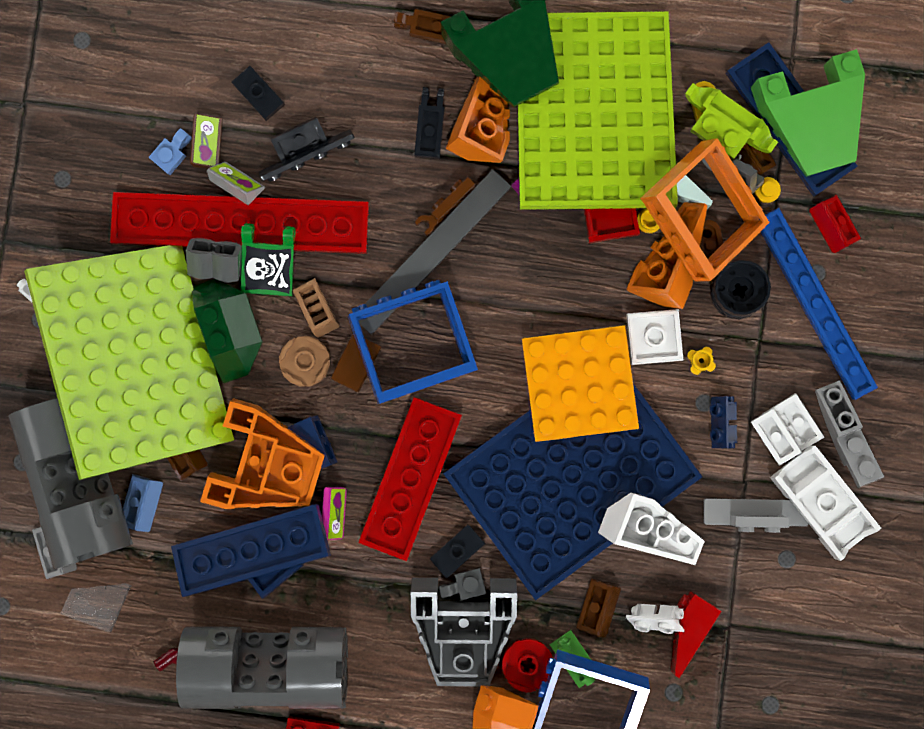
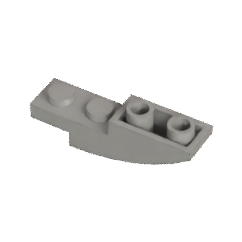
(847, 434)

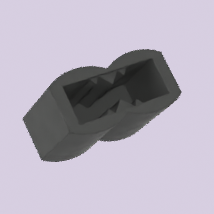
(214, 259)

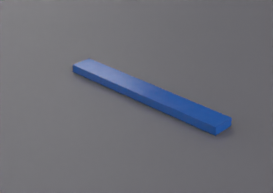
(817, 306)

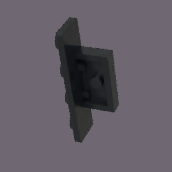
(300, 145)

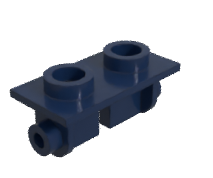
(722, 410)

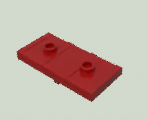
(611, 224)

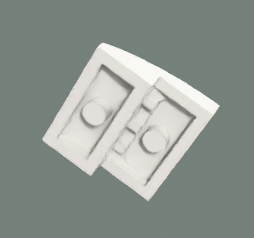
(787, 429)

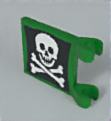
(267, 266)

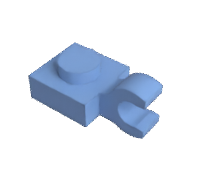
(169, 154)

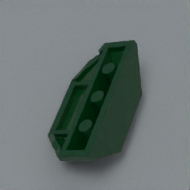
(227, 328)

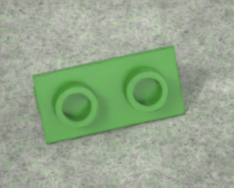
(570, 644)

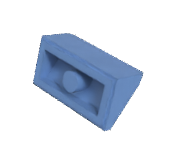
(141, 502)

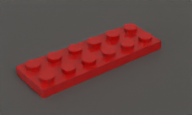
(410, 479)

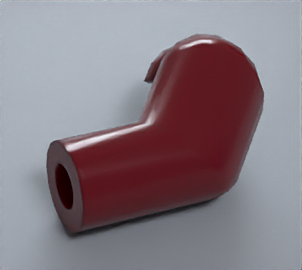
(166, 659)

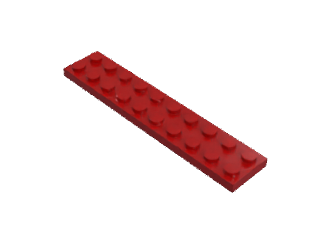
(176, 219)

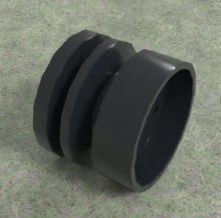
(742, 275)

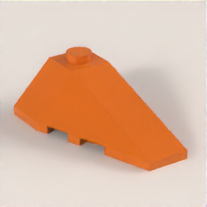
(663, 275)

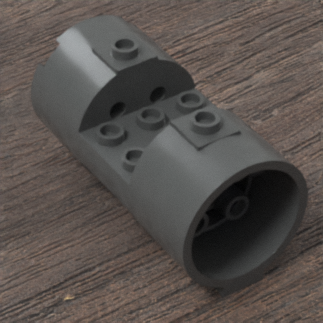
(75, 515)
(239, 669)

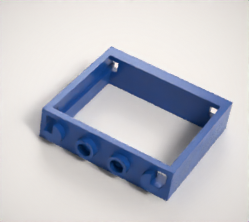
(410, 296)
(598, 670)

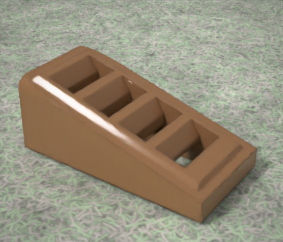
(325, 326)

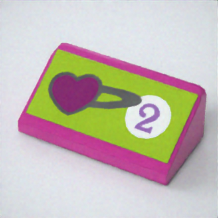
(334, 512)

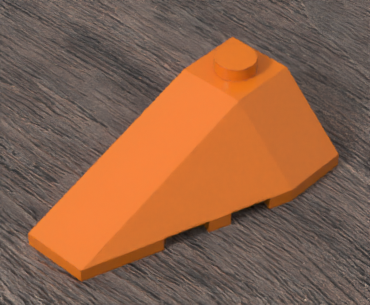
(481, 126)
(502, 710)

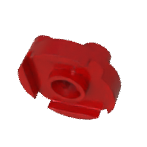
(514, 671)

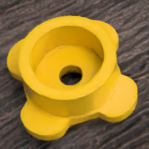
(706, 355)

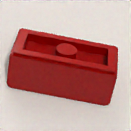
(834, 224)

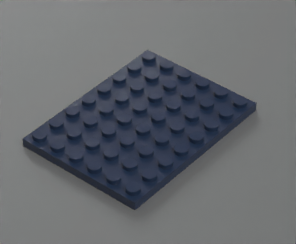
(551, 495)

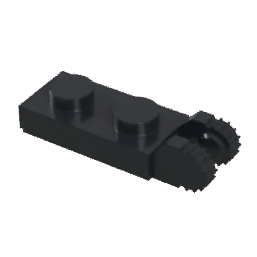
(430, 126)

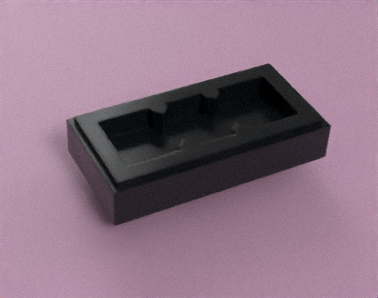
(258, 93)
(457, 551)

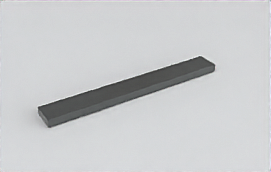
(439, 244)

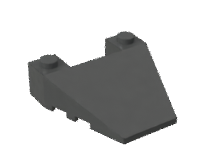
(463, 636)

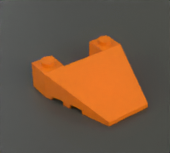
(274, 467)

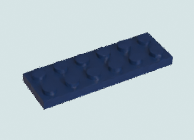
(764, 63)
(251, 550)

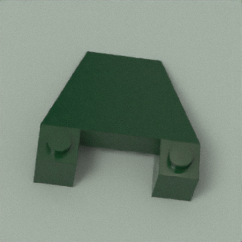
(509, 53)

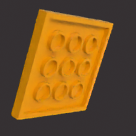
(580, 383)

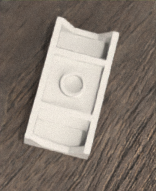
(825, 502)

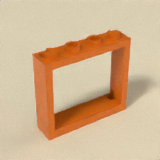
(677, 232)

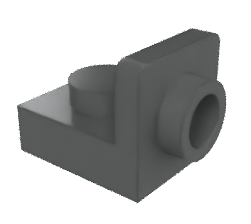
(749, 175)

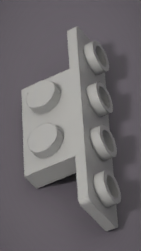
(752, 513)

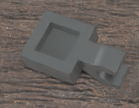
(467, 584)

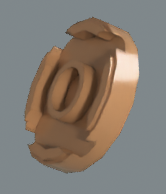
(304, 361)

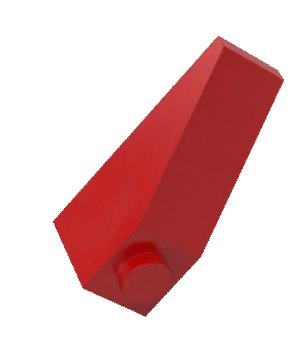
(697, 622)

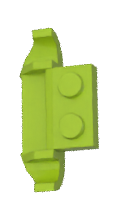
(728, 122)

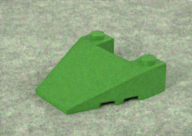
(820, 123)

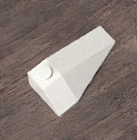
(648, 527)

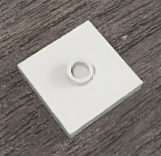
(654, 337)

